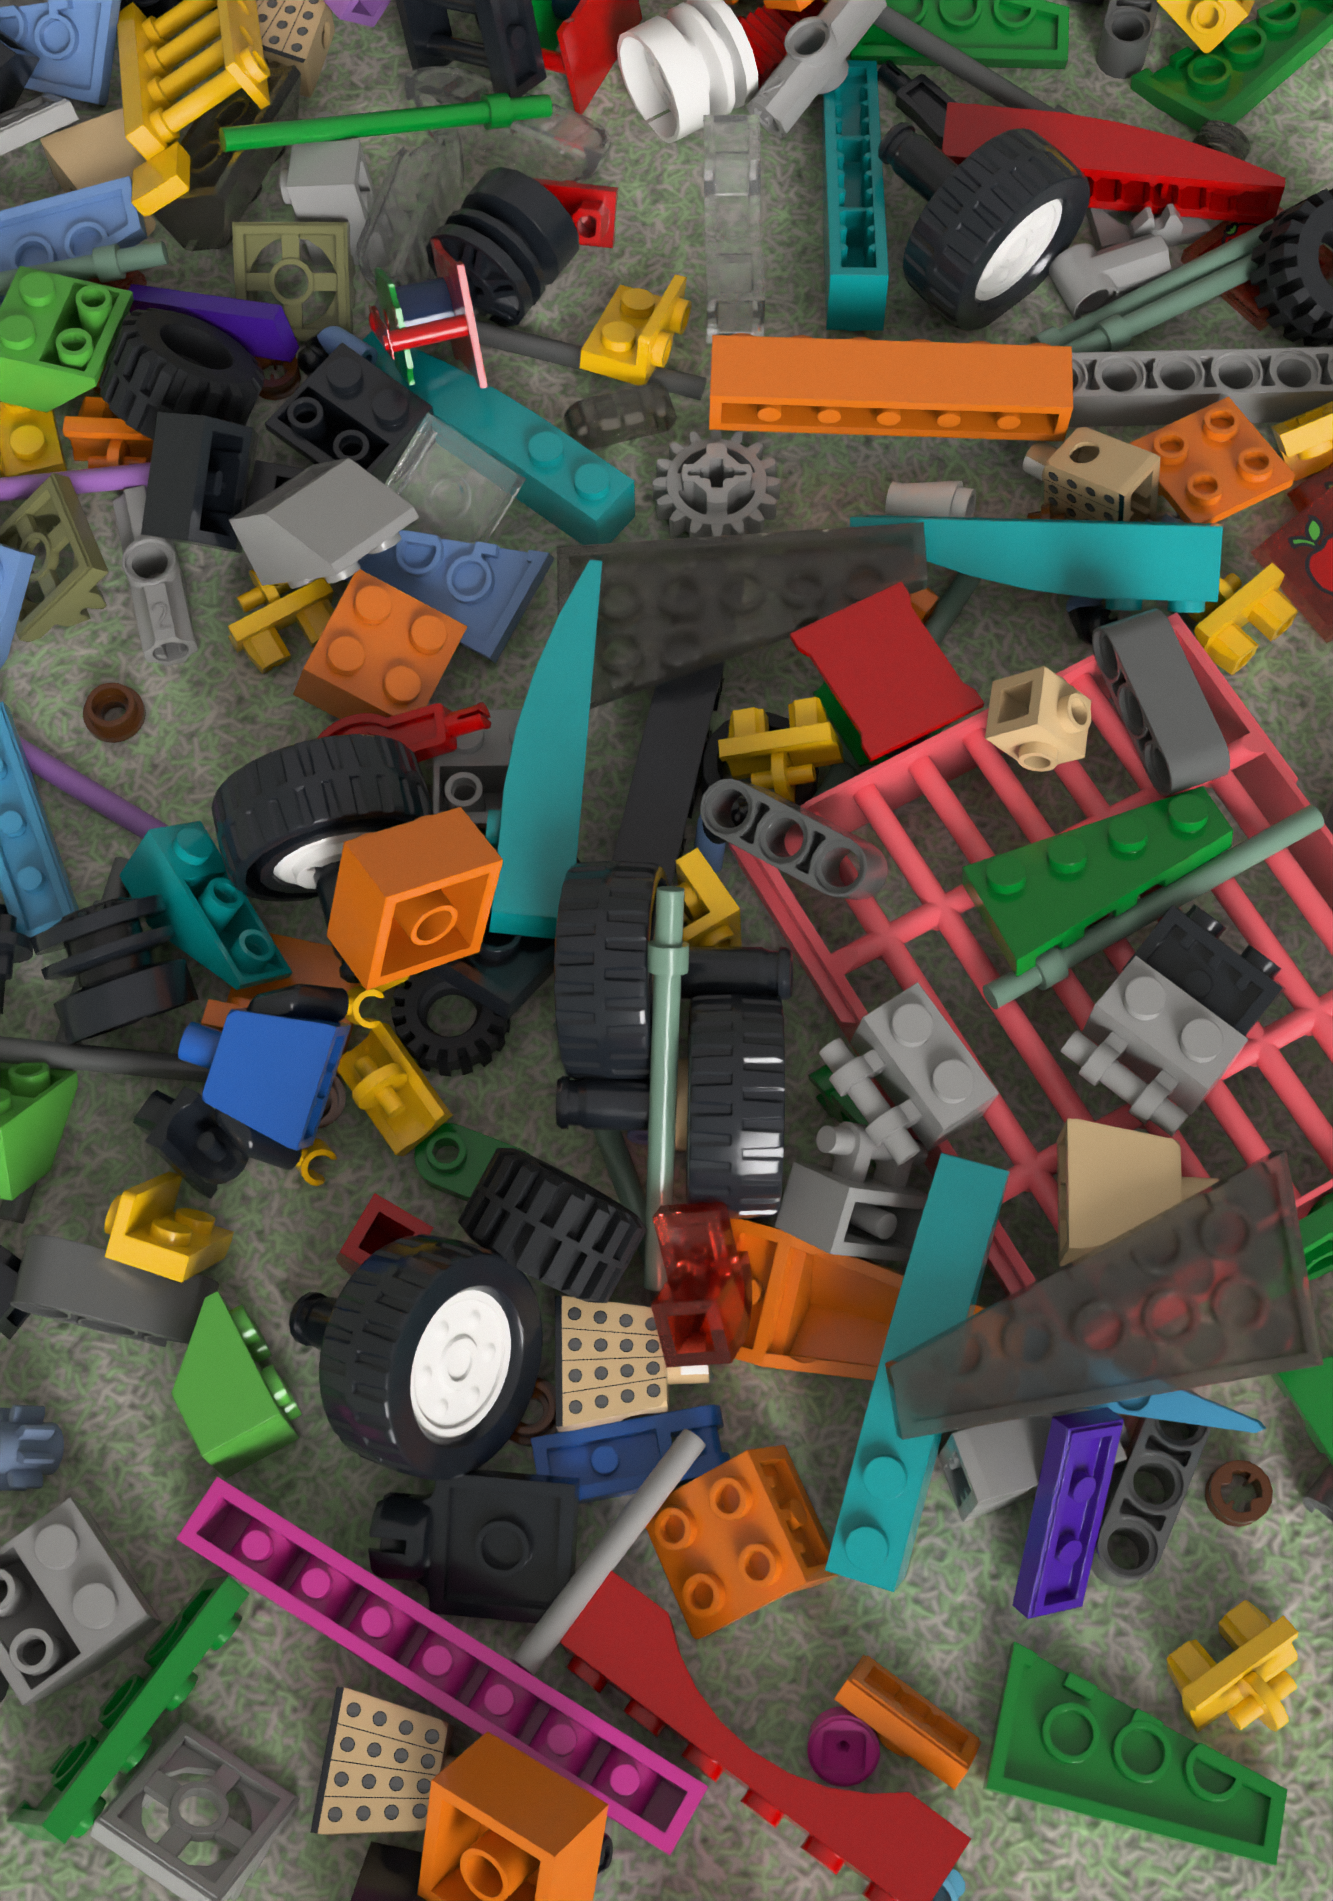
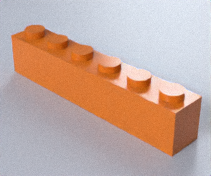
(890, 387)

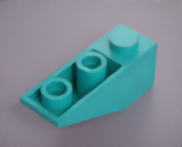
(207, 912)

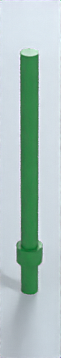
(492, 112)

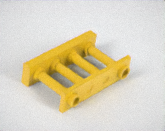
(149, 57)

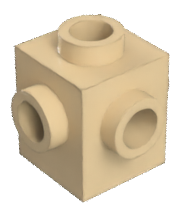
(1038, 719)

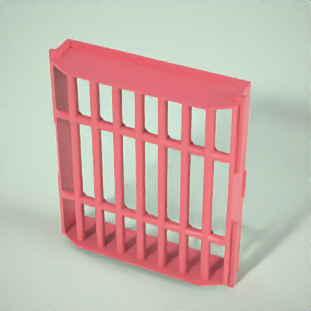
(1257, 795)

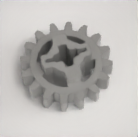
(687, 483)

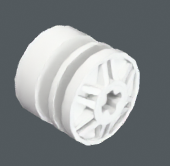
(688, 64)

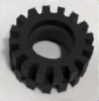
(441, 1051)

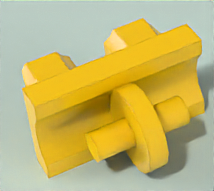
(1254, 603)
(258, 631)
(781, 756)
(392, 1090)
(1245, 1682)

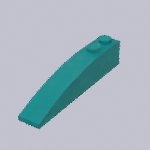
(854, 203)
(562, 476)
(1079, 557)
(545, 773)
(937, 1292)

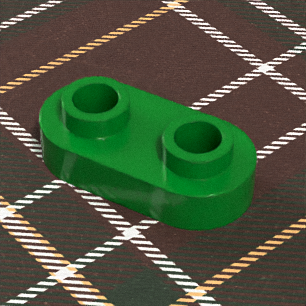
(463, 1174)

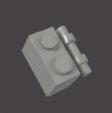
(329, 185)
(1160, 1038)
(919, 1067)
(854, 1209)

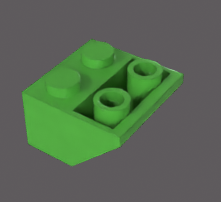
(56, 337)
(32, 1121)
(224, 1394)

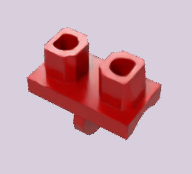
(590, 209)

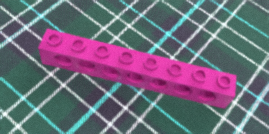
(441, 1662)

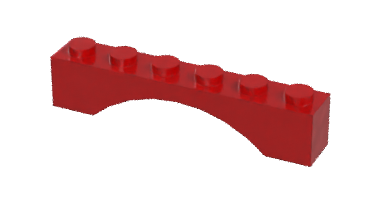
(882, 1837)

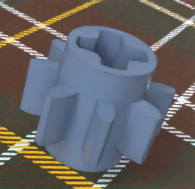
(27, 1447)

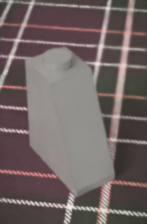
(1001, 1463)

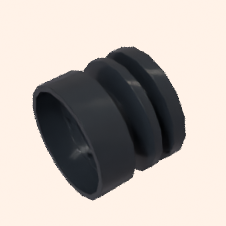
(510, 242)
(113, 967)

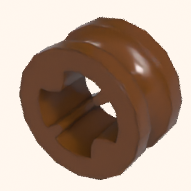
(284, 386)
(1254, 1508)

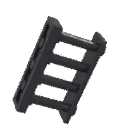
(508, 34)

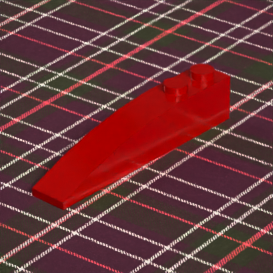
(1130, 164)

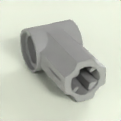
(1095, 278)

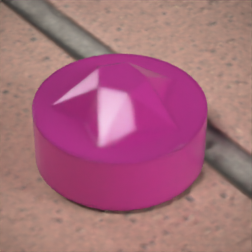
(842, 1747)

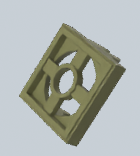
(331, 237)
(31, 524)

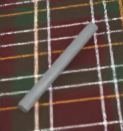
(608, 1552)

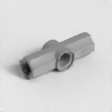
(813, 61)
(158, 601)

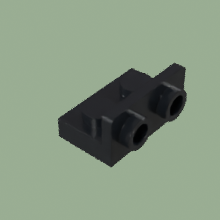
(1210, 971)

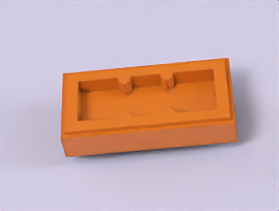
(908, 1721)

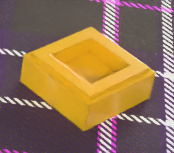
(161, 179)

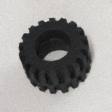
(1291, 272)
(177, 367)
(552, 1225)

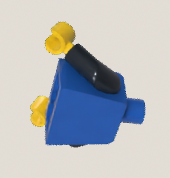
(277, 1070)

